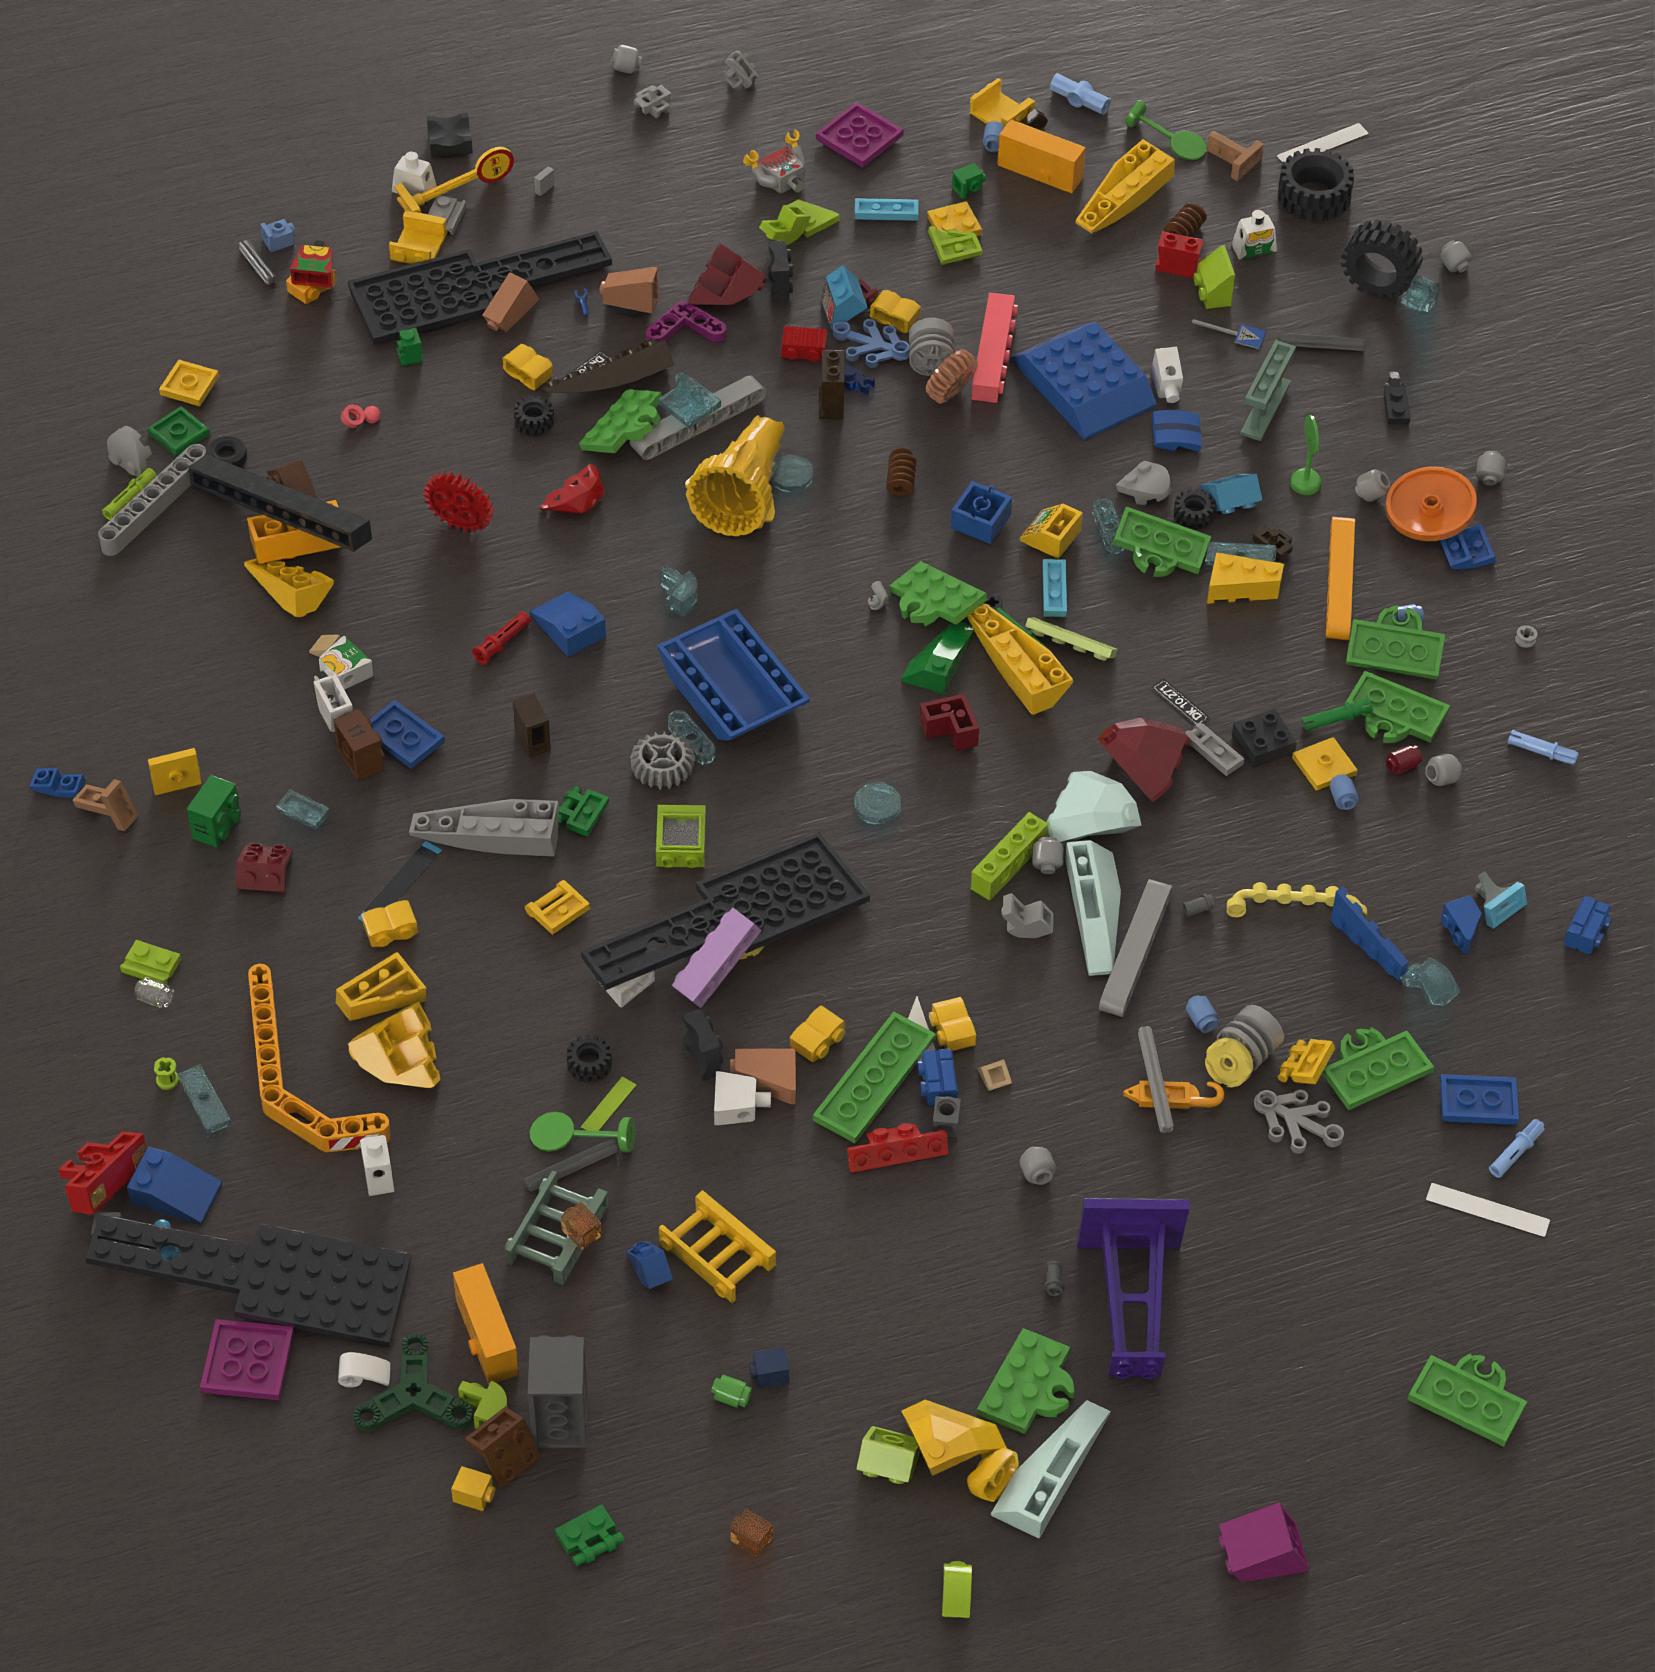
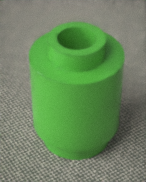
(731, 1391)

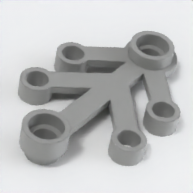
(1295, 1117)

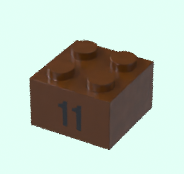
(359, 744)

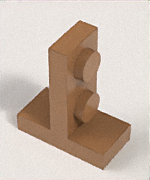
(1239, 156)
(110, 801)

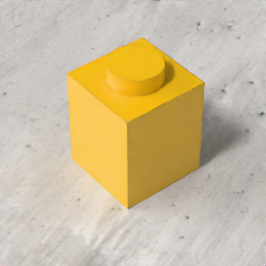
(473, 1488)

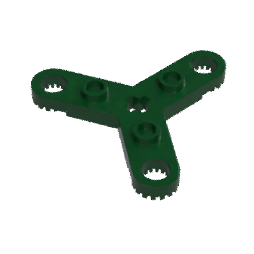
(428, 1398)

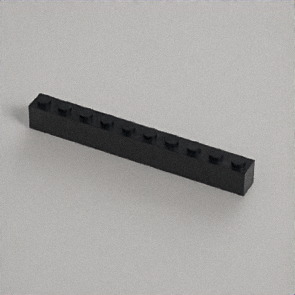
(280, 503)

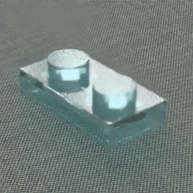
(303, 809)

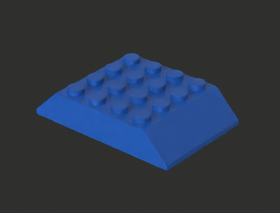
(1087, 379)
(730, 676)

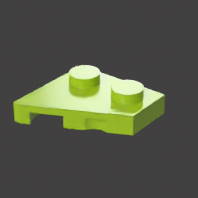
(820, 217)
(954, 245)

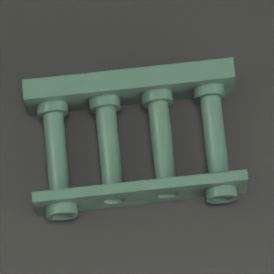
(1268, 390)
(562, 1264)

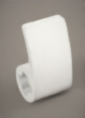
(358, 1366)

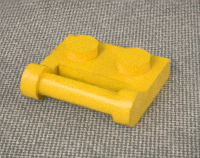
(560, 912)

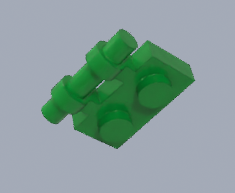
(587, 812)
(586, 1529)

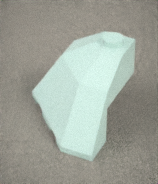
(1092, 807)

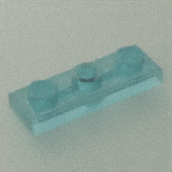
(1253, 551)
(204, 1099)

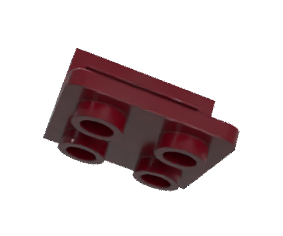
(263, 867)

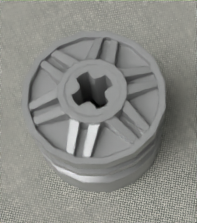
(930, 344)
(1256, 1031)

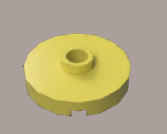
(1220, 1067)

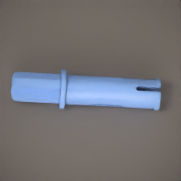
(1543, 747)
(1523, 1141)

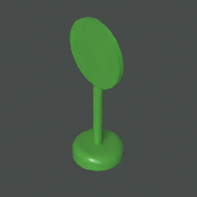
(1184, 143)
(1305, 480)
(556, 1130)

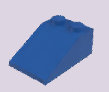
(570, 622)
(172, 1186)

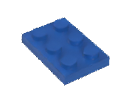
(405, 734)
(1479, 1099)

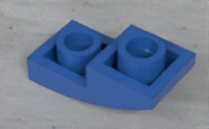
(53, 783)

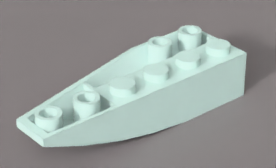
(1096, 902)
(1048, 1472)

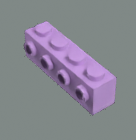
(716, 957)

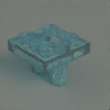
(689, 401)

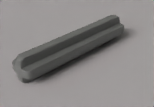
(257, 262)

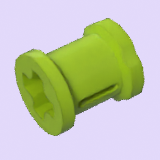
(163, 1077)

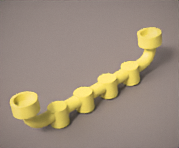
(1237, 906)

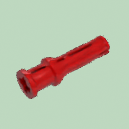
(494, 643)

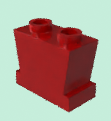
(1178, 254)

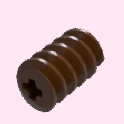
(1187, 220)
(901, 472)

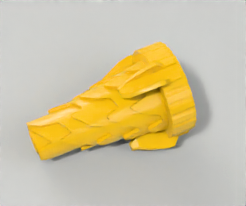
(733, 488)

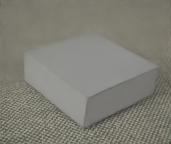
(544, 181)

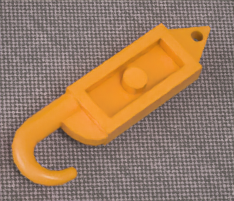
(1179, 1095)

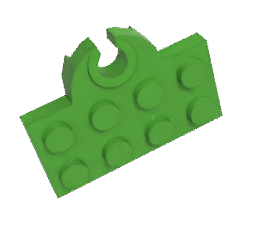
(624, 421)
(1160, 543)
(935, 595)
(1396, 645)
(1398, 710)
(1375, 1066)
(1028, 1383)
(1469, 1397)

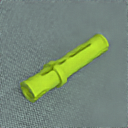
(135, 486)

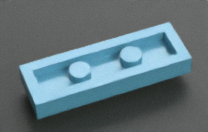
(886, 209)
(1054, 588)

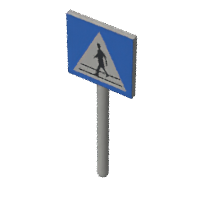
(1246, 335)

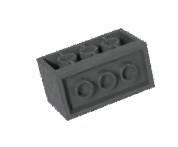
(557, 1391)

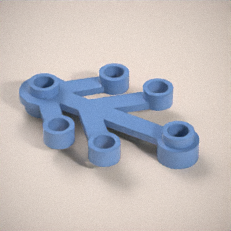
(897, 349)

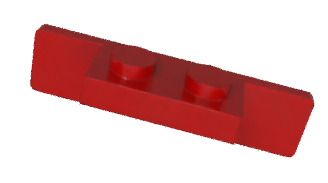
(896, 1147)

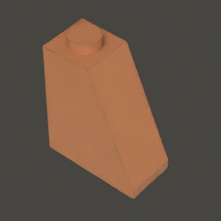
(632, 289)
(510, 303)
(772, 1070)

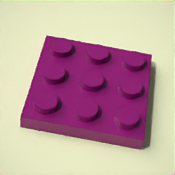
(859, 134)
(247, 1359)

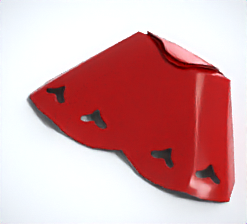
(578, 497)

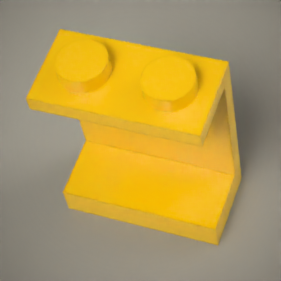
(995, 106)
(419, 239)

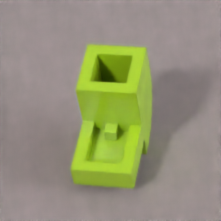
(789, 225)
(486, 1401)
(956, 1590)

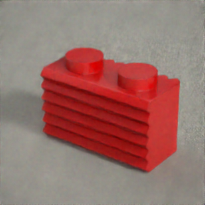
(803, 343)

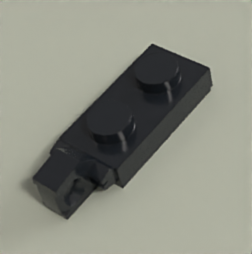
(1396, 400)

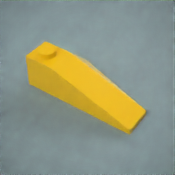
(290, 586)

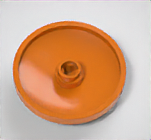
(1431, 503)

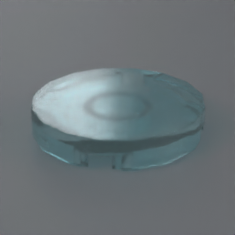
(792, 473)
(877, 803)

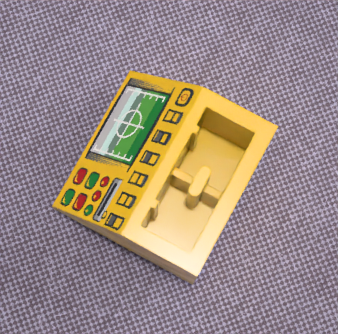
(1053, 529)

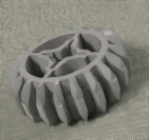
(663, 767)

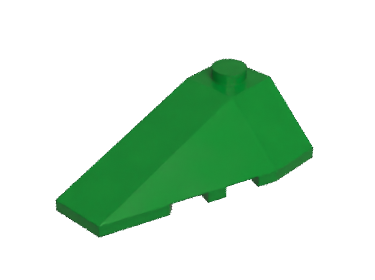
(939, 659)

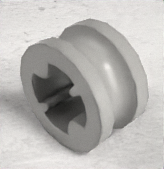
(1526, 642)

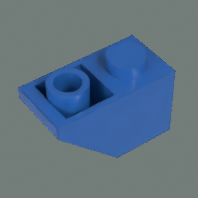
(1462, 921)
(649, 1264)

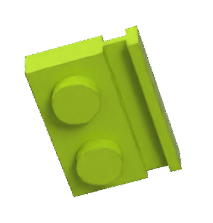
(150, 961)

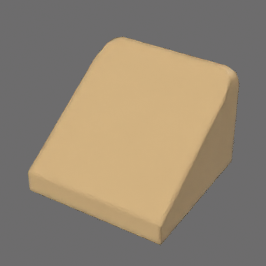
(323, 644)
(995, 1075)

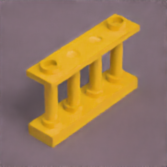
(724, 1224)

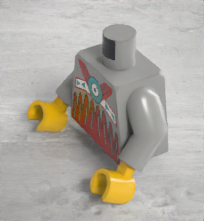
(781, 169)

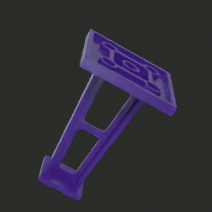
(1133, 1224)

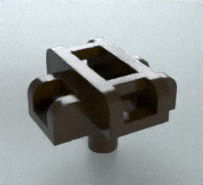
(1274, 537)

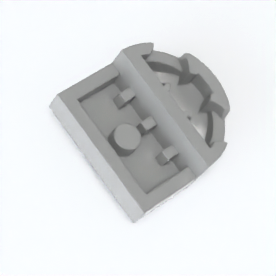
(128, 451)
(1146, 483)

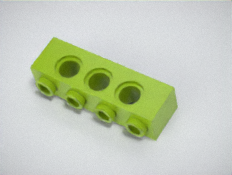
(1008, 856)

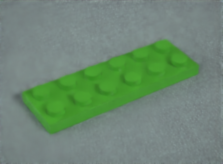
(874, 1077)

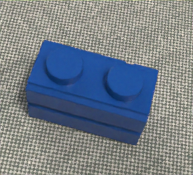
(1587, 925)
(938, 1075)

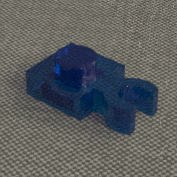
(855, 378)

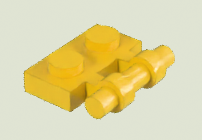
(1306, 1061)

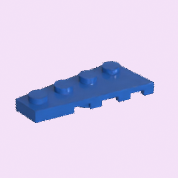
(1367, 935)

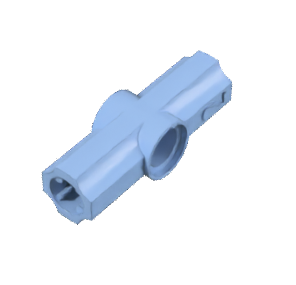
(1080, 94)

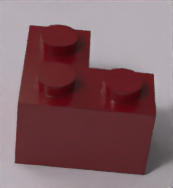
(950, 717)

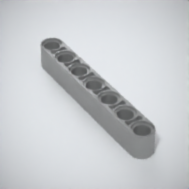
(671, 432)
(149, 502)
(1135, 948)

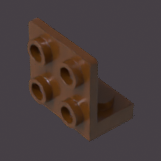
(504, 1445)

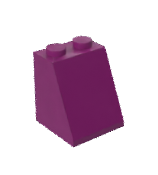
(1263, 1544)

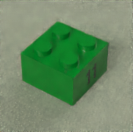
(214, 811)

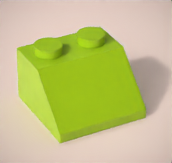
(1215, 279)
(888, 1455)

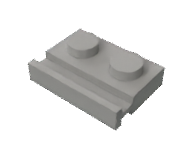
(450, 209)

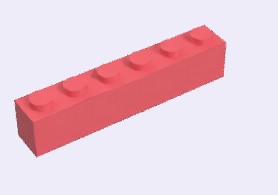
(993, 347)

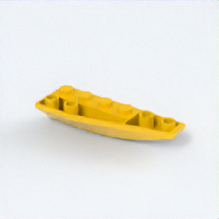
(1127, 186)
(1021, 660)

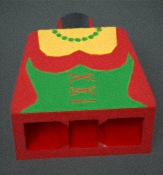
(313, 266)

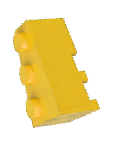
(1244, 578)
(380, 989)

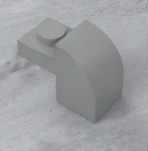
(1028, 920)

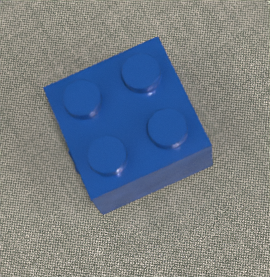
(981, 512)

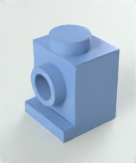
(278, 235)

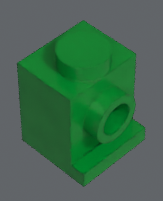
(967, 180)
(409, 347)

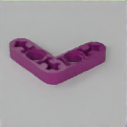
(679, 314)

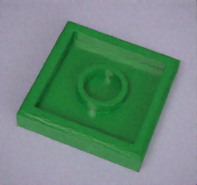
(178, 431)

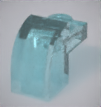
(1422, 294)
(681, 590)
(1434, 980)

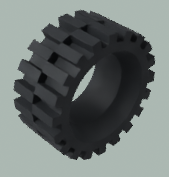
(1319, 168)
(1390, 243)

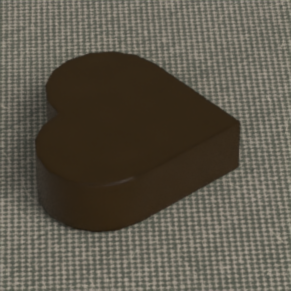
(1035, 119)

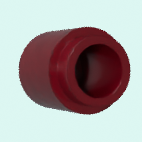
(1403, 759)

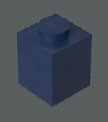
(770, 1367)

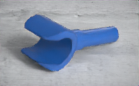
(583, 301)

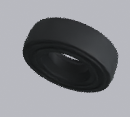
(232, 443)

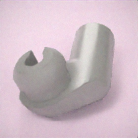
(880, 596)

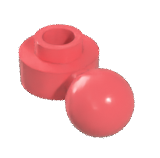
(370, 415)

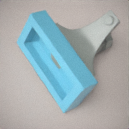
(1500, 902)

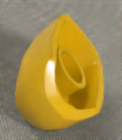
(993, 1474)

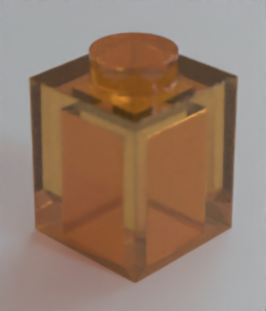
(581, 1225)
(751, 1532)

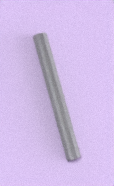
(1155, 1079)

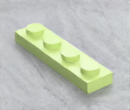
(1079, 642)

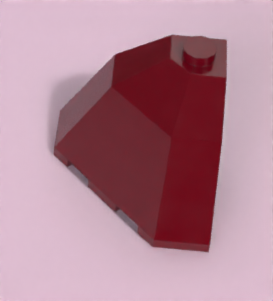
(726, 279)
(1146, 752)

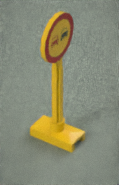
(489, 168)

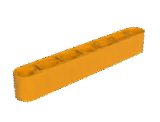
(1340, 578)

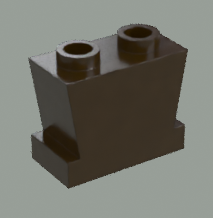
(531, 725)

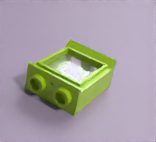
(680, 836)

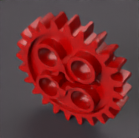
(458, 502)

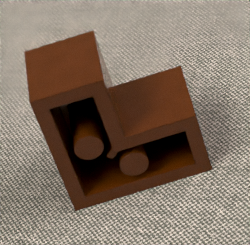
(293, 476)

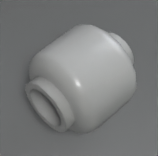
(625, 59)
(1455, 256)
(1491, 468)
(1372, 485)
(1443, 770)
(1047, 855)
(1038, 1165)

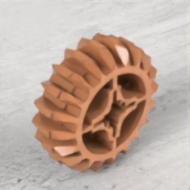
(951, 376)

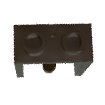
(832, 388)

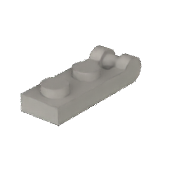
(1214, 749)

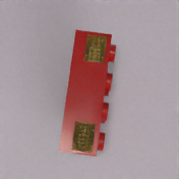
(102, 1172)

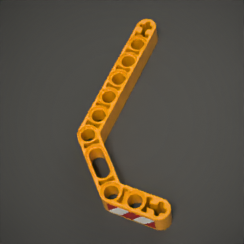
(285, 1103)

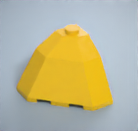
(398, 1049)
(949, 1435)

